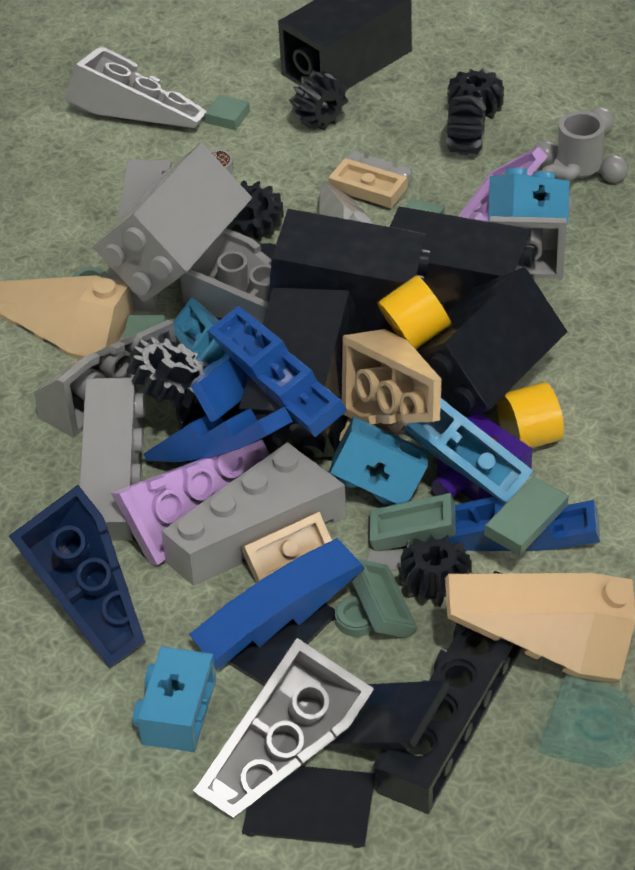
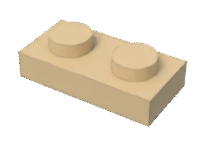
(368, 182)
(285, 545)

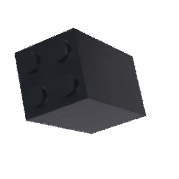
(344, 38)
(466, 251)
(349, 256)
(313, 332)
(492, 341)

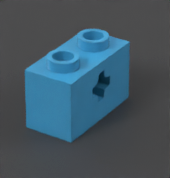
(528, 195)
(367, 445)
(175, 699)

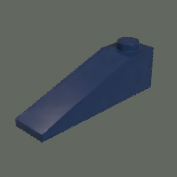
(80, 568)

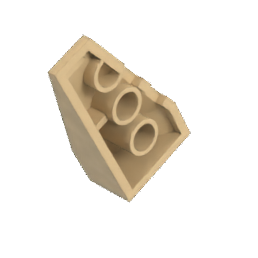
(69, 312)
(387, 380)
(564, 617)

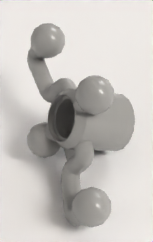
(582, 148)

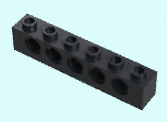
(475, 671)

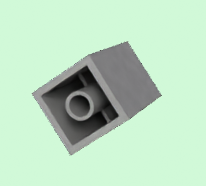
(172, 223)

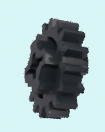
(253, 218)
(166, 371)

